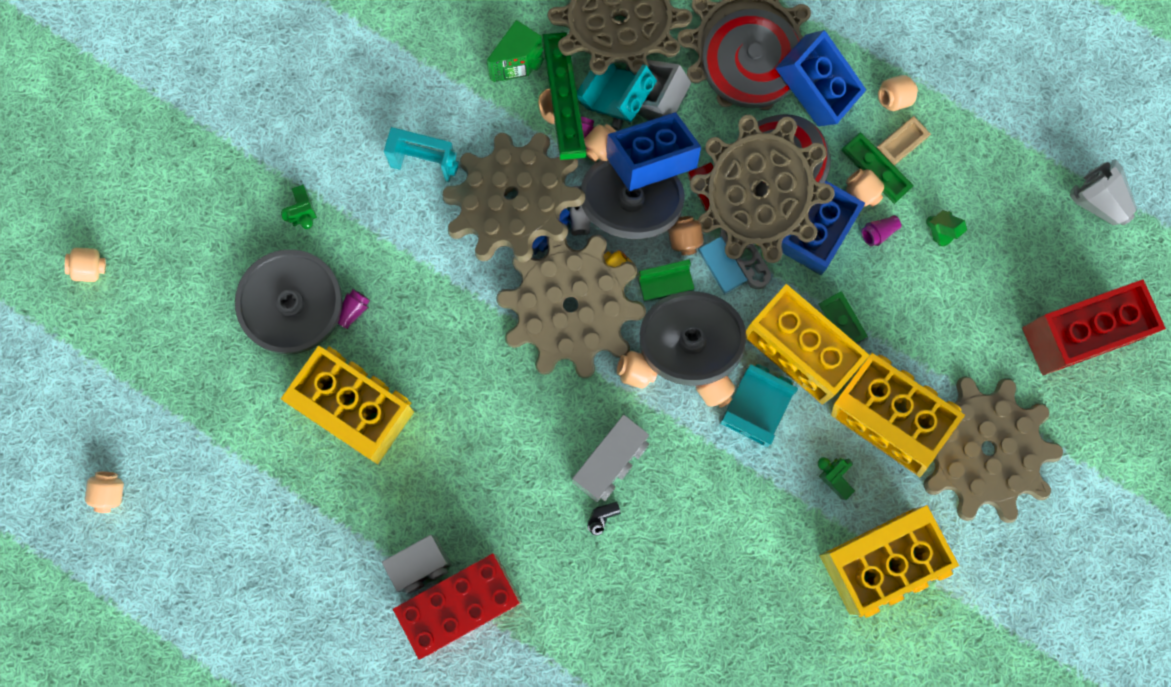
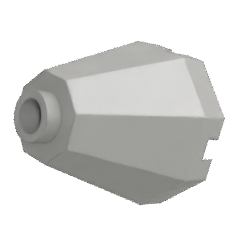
(1106, 194)

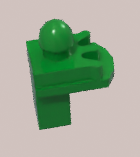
(302, 211)
(946, 227)
(833, 474)

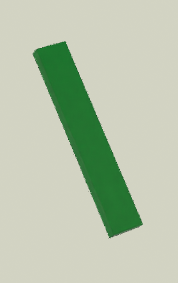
(563, 99)

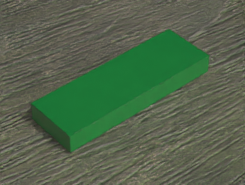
(867, 156)

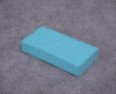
(725, 270)

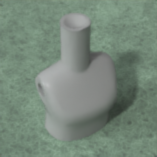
(579, 221)

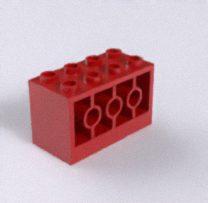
(1093, 327)
(457, 606)

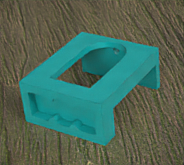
(397, 148)

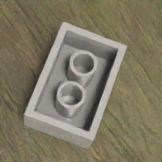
(611, 459)

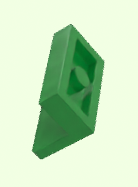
(665, 280)
(841, 315)

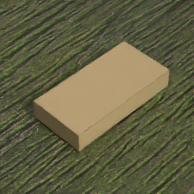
(903, 140)

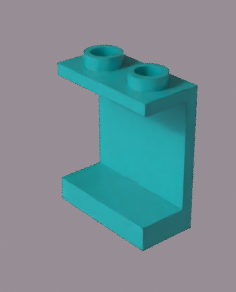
(616, 92)
(759, 404)

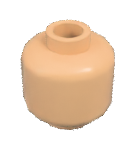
(897, 93)
(597, 141)
(865, 187)
(84, 264)
(635, 370)
(717, 393)
(104, 491)

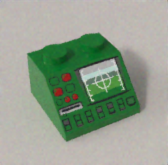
(516, 54)

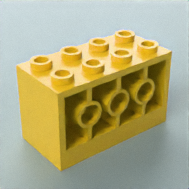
(805, 345)
(332, 409)
(885, 427)
(894, 543)

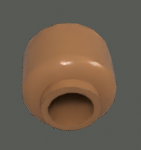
(686, 235)

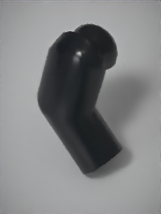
(600, 515)

